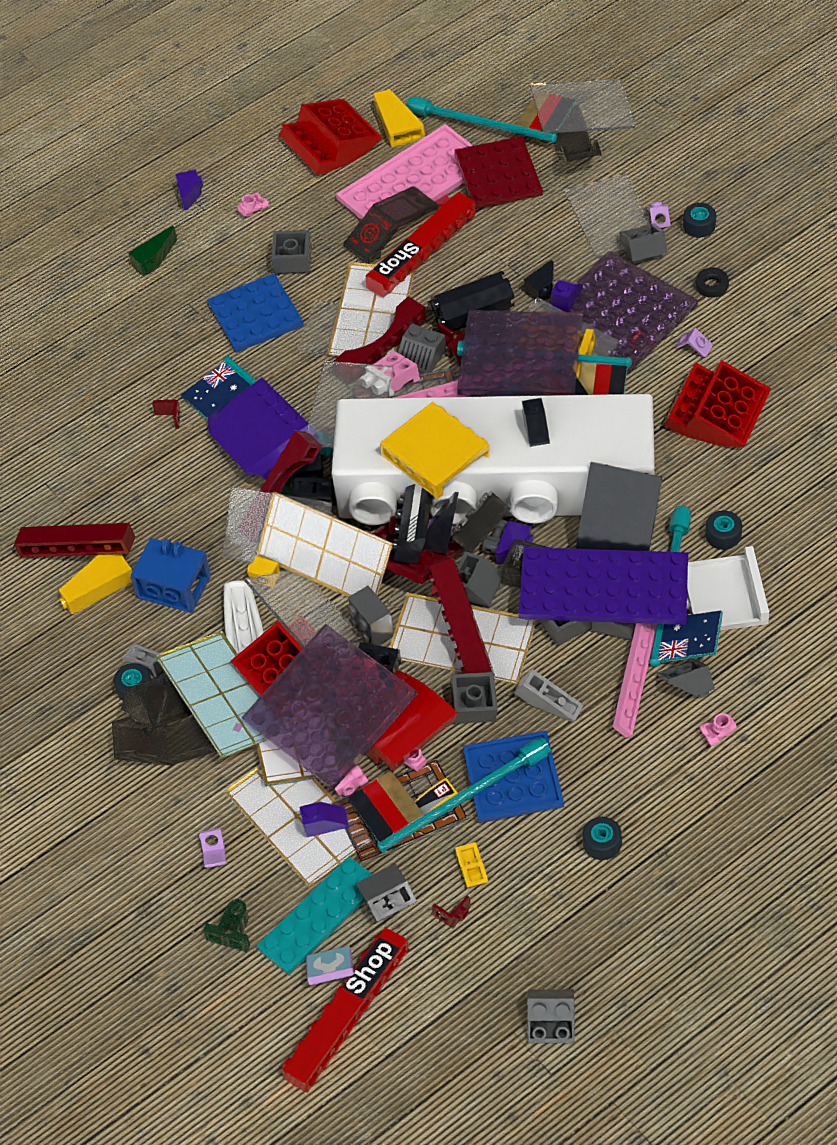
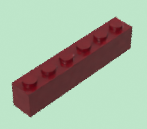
(75, 540)
(460, 617)

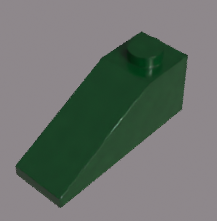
(152, 253)

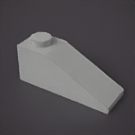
(547, 696)

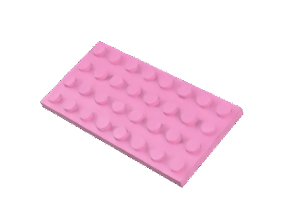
(426, 165)

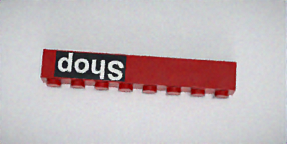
(420, 244)
(345, 1009)

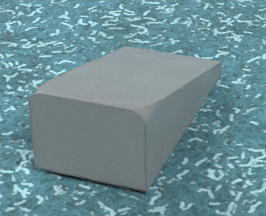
(145, 657)

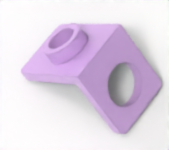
(656, 208)
(696, 341)
(213, 854)

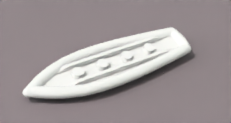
(241, 615)

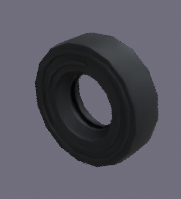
(712, 273)

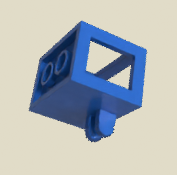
(168, 572)

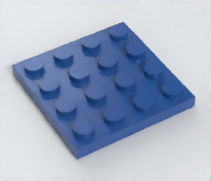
(255, 312)
(520, 791)

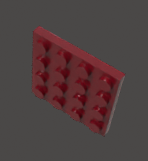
(498, 172)
(420, 572)

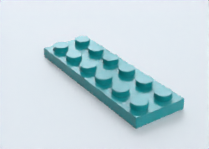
(315, 917)

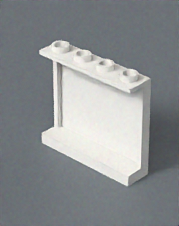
(729, 586)

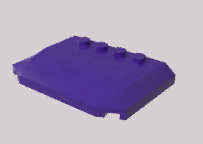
(255, 427)

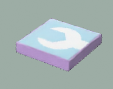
(329, 965)

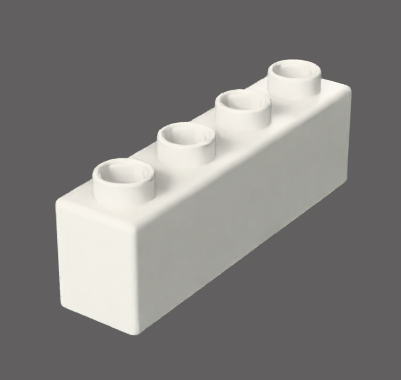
(530, 480)

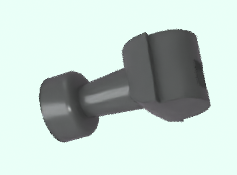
(491, 542)

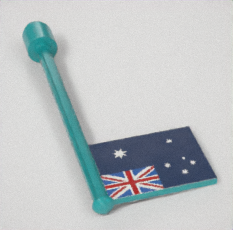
(222, 386)
(701, 630)

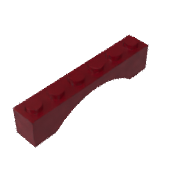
(407, 312)
(298, 452)

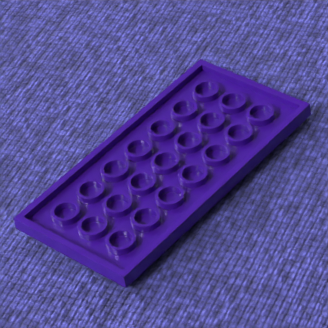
(604, 585)

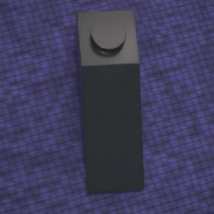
(440, 527)

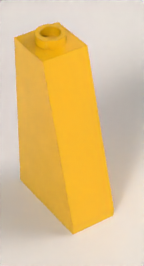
(397, 120)
(95, 581)

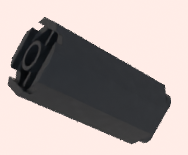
(483, 294)

